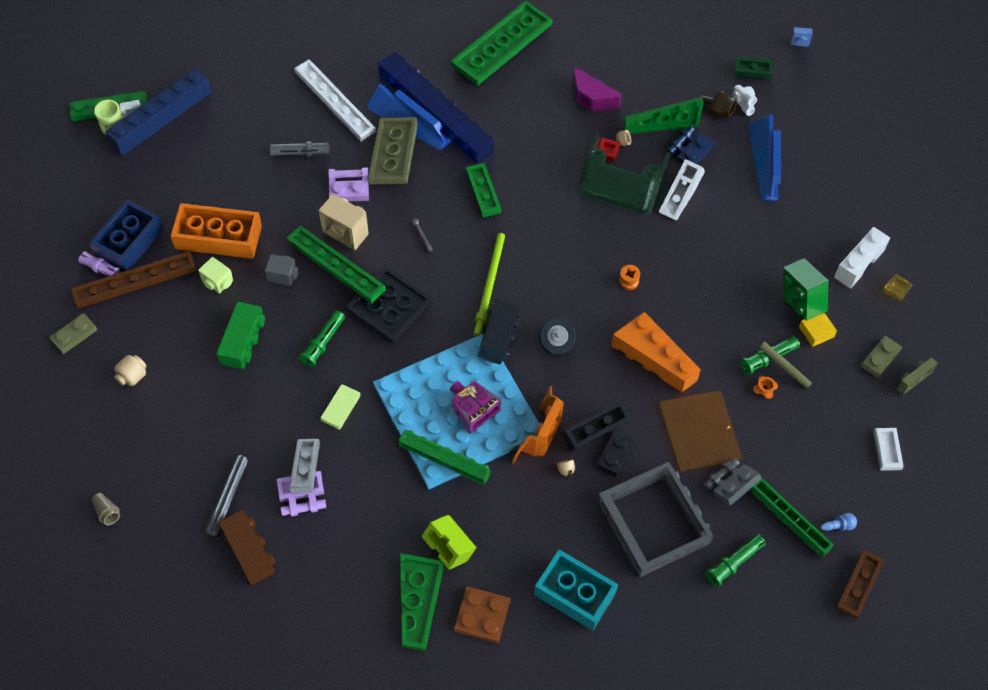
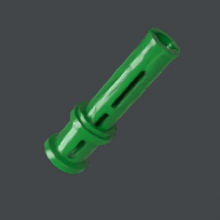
(318, 344)
(761, 359)
(728, 565)

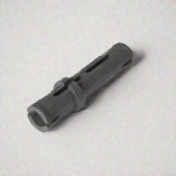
(299, 149)

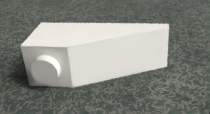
(682, 189)

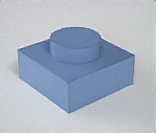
(801, 36)

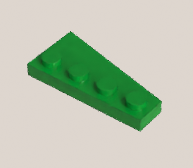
(666, 118)
(419, 595)

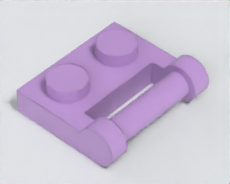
(350, 190)

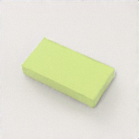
(340, 406)

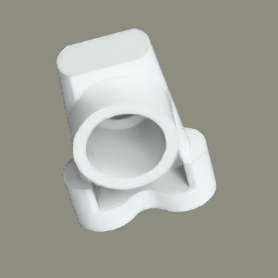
(745, 98)

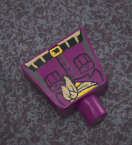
(474, 404)

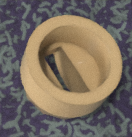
(623, 137)
(566, 467)

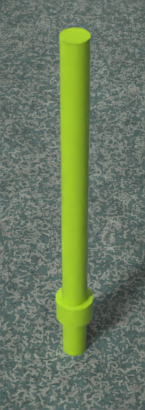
(482, 316)

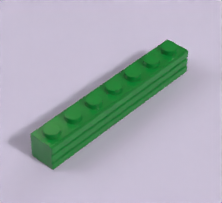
(444, 456)
(791, 518)

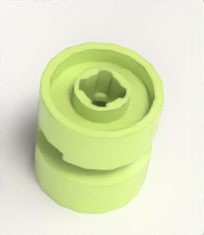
(107, 114)

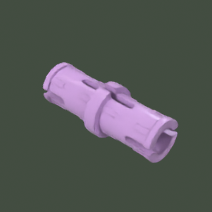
(98, 265)

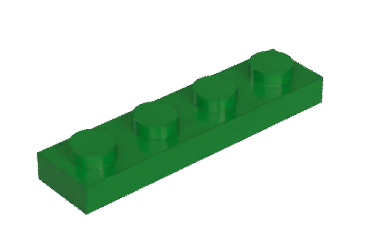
(85, 108)

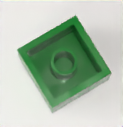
(805, 289)

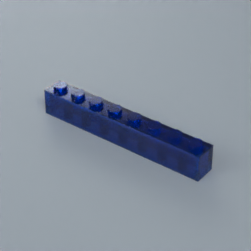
(454, 122)

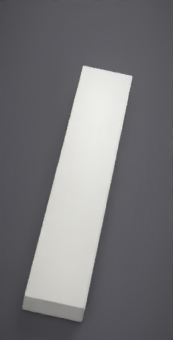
(335, 100)

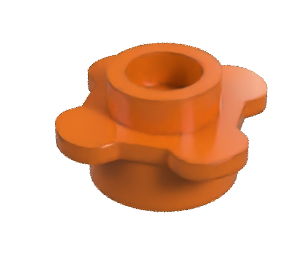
(767, 382)

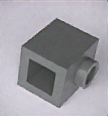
(281, 270)

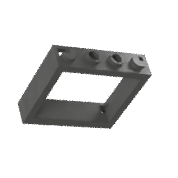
(623, 533)

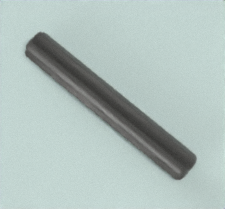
(226, 495)

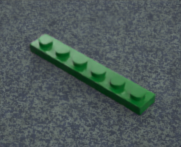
(336, 264)

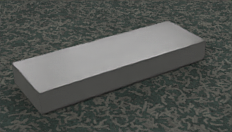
(304, 466)

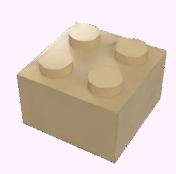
(344, 221)

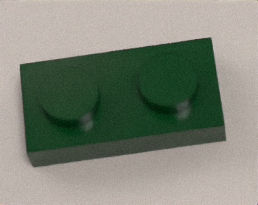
(753, 68)

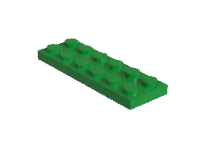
(501, 43)

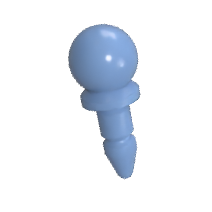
(844, 522)

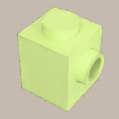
(215, 275)

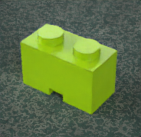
(449, 541)

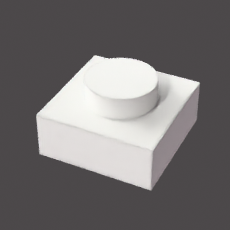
(129, 107)

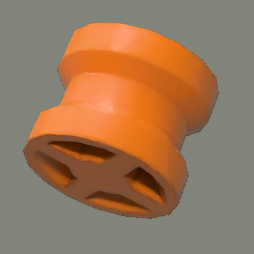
(626, 281)

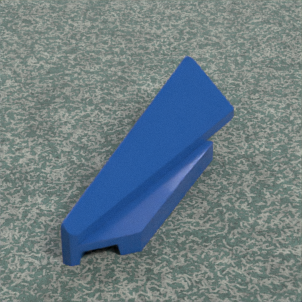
(401, 106)
(767, 156)

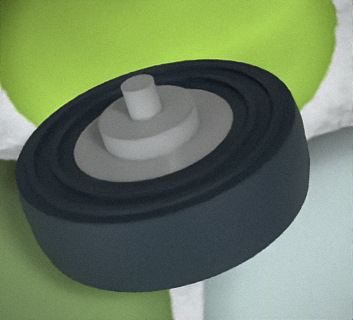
(557, 336)

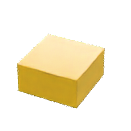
(818, 329)

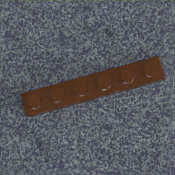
(133, 279)

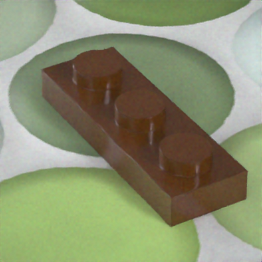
(860, 584)

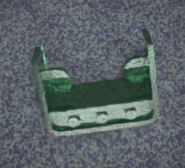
(618, 185)

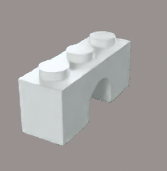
(859, 258)

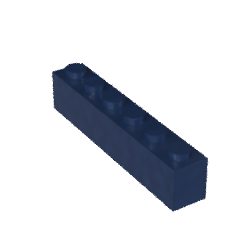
(158, 111)

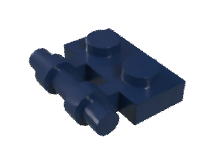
(696, 149)

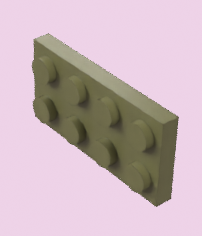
(393, 150)

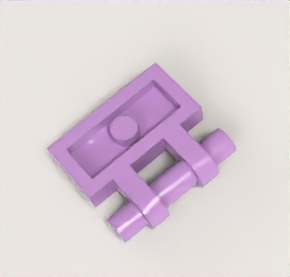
(294, 508)

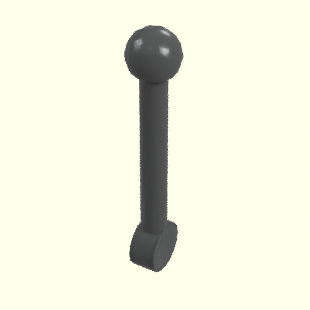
(415, 222)

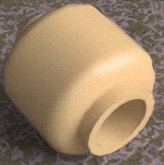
(130, 370)

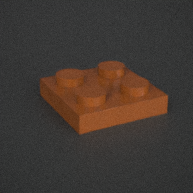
(482, 614)

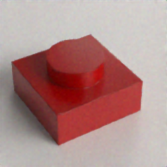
(610, 147)

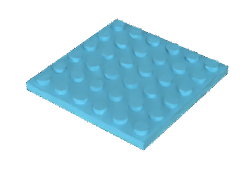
(422, 403)

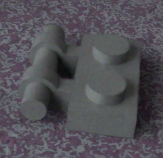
(735, 485)

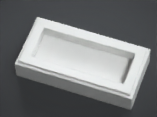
(888, 449)

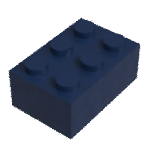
(126, 236)

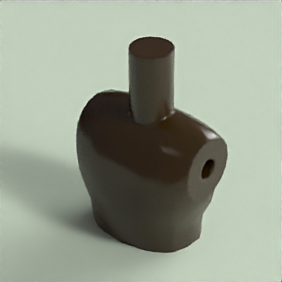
(721, 105)

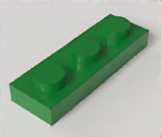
(483, 190)

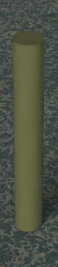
(785, 364)

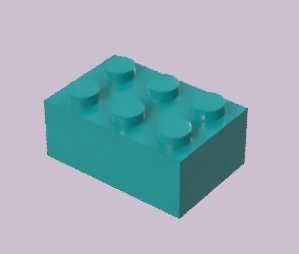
(575, 589)

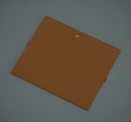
(700, 430)

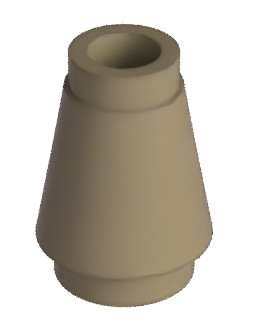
(106, 511)

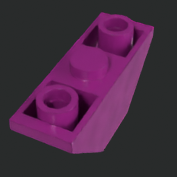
(593, 93)

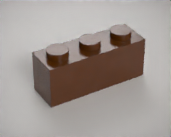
(248, 546)

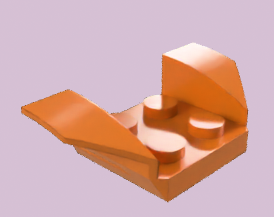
(545, 431)

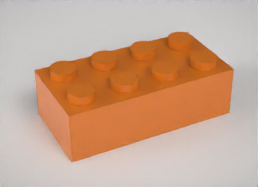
(216, 231)

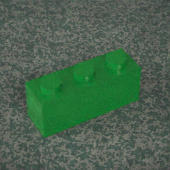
(241, 335)

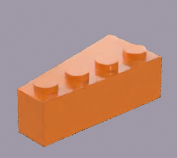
(656, 352)

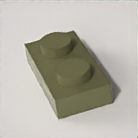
(73, 333)
(881, 356)
(920, 372)

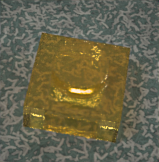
(897, 287)

